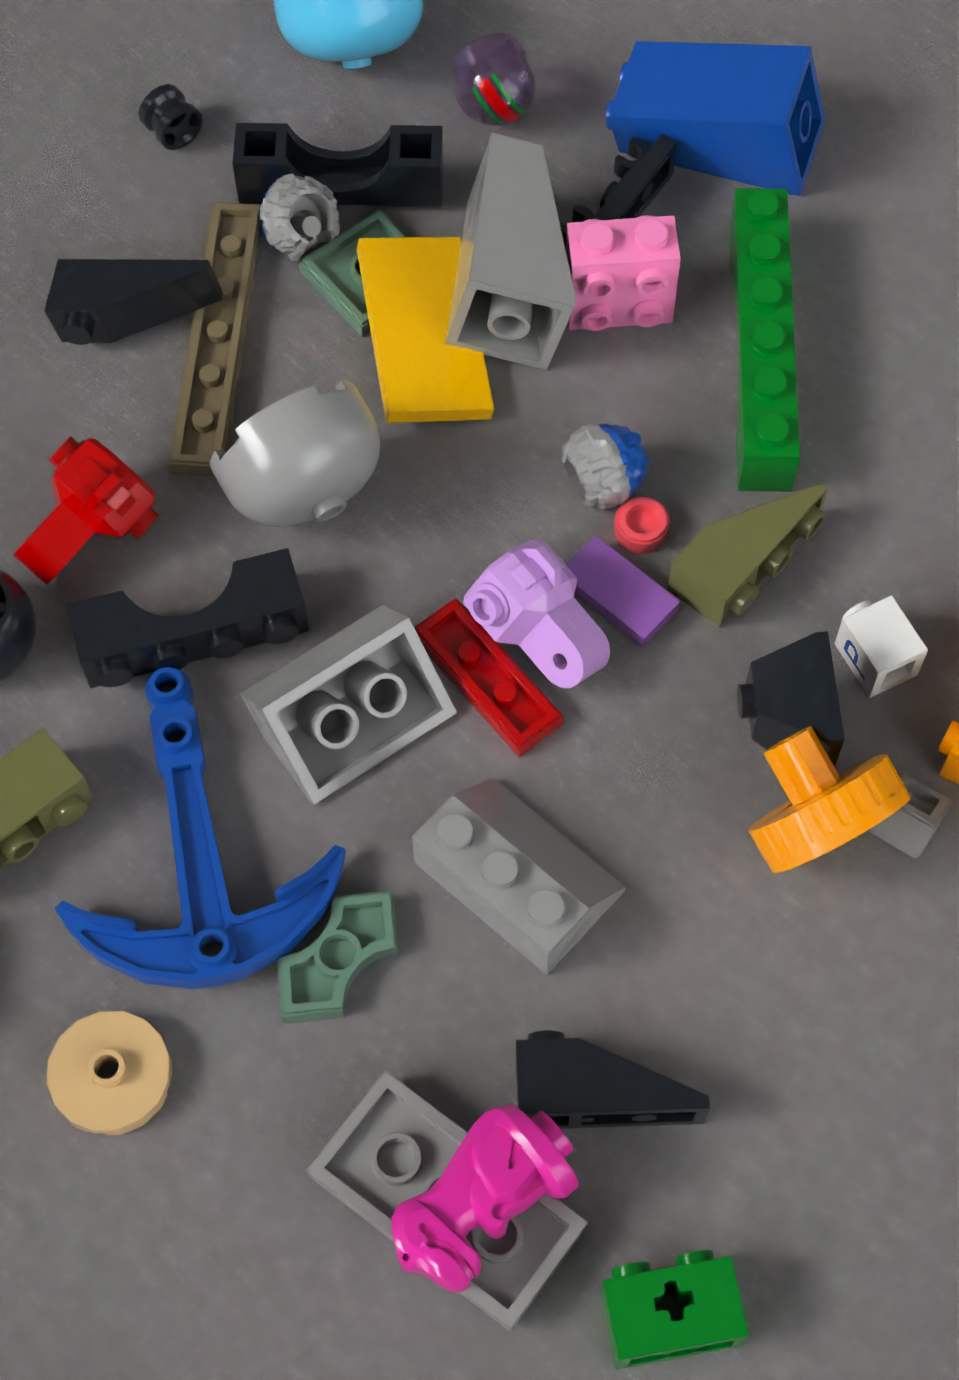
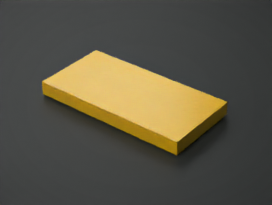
(408, 310)

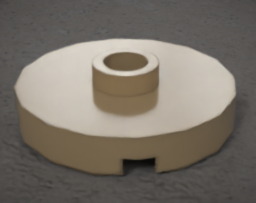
(113, 1103)

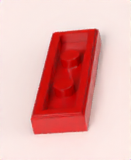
(488, 677)

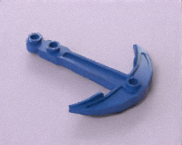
(247, 939)

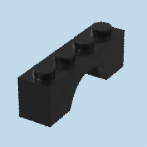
(395, 171)
(125, 641)

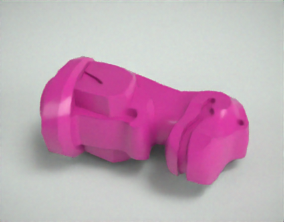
(490, 1179)

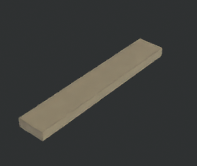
(217, 341)

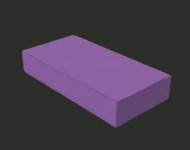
(621, 591)

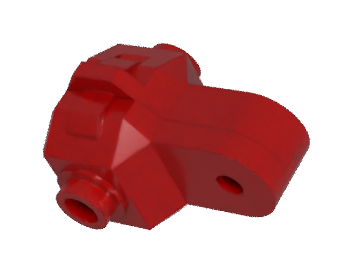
(93, 497)

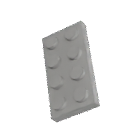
(399, 1149)

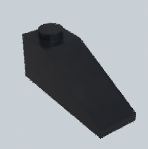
(125, 296)
(596, 1088)

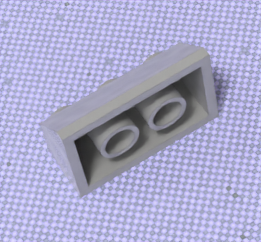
(349, 702)
(515, 871)

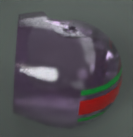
(493, 79)

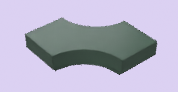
(319, 977)

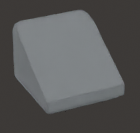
(916, 821)

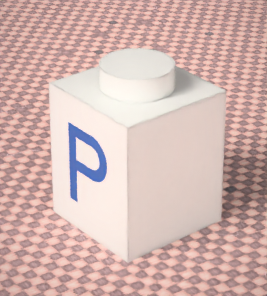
(880, 645)

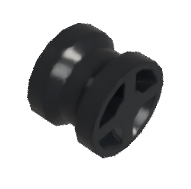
(170, 117)

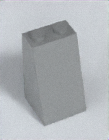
(513, 262)

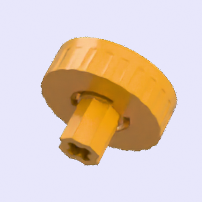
(822, 804)

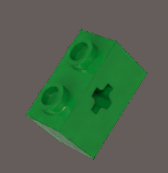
(647, 1336)

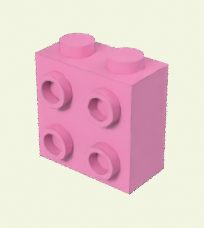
(623, 271)

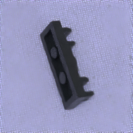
(639, 182)

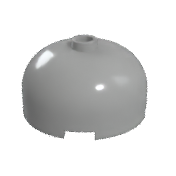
(300, 457)

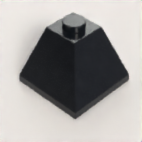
(792, 692)

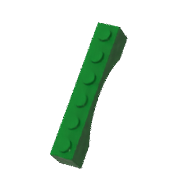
(766, 343)

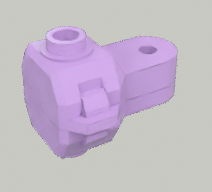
(531, 603)

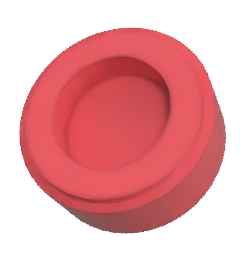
(641, 525)

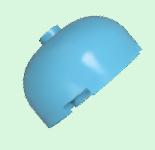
(347, 28)

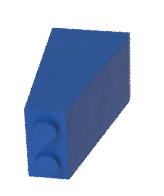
(729, 107)

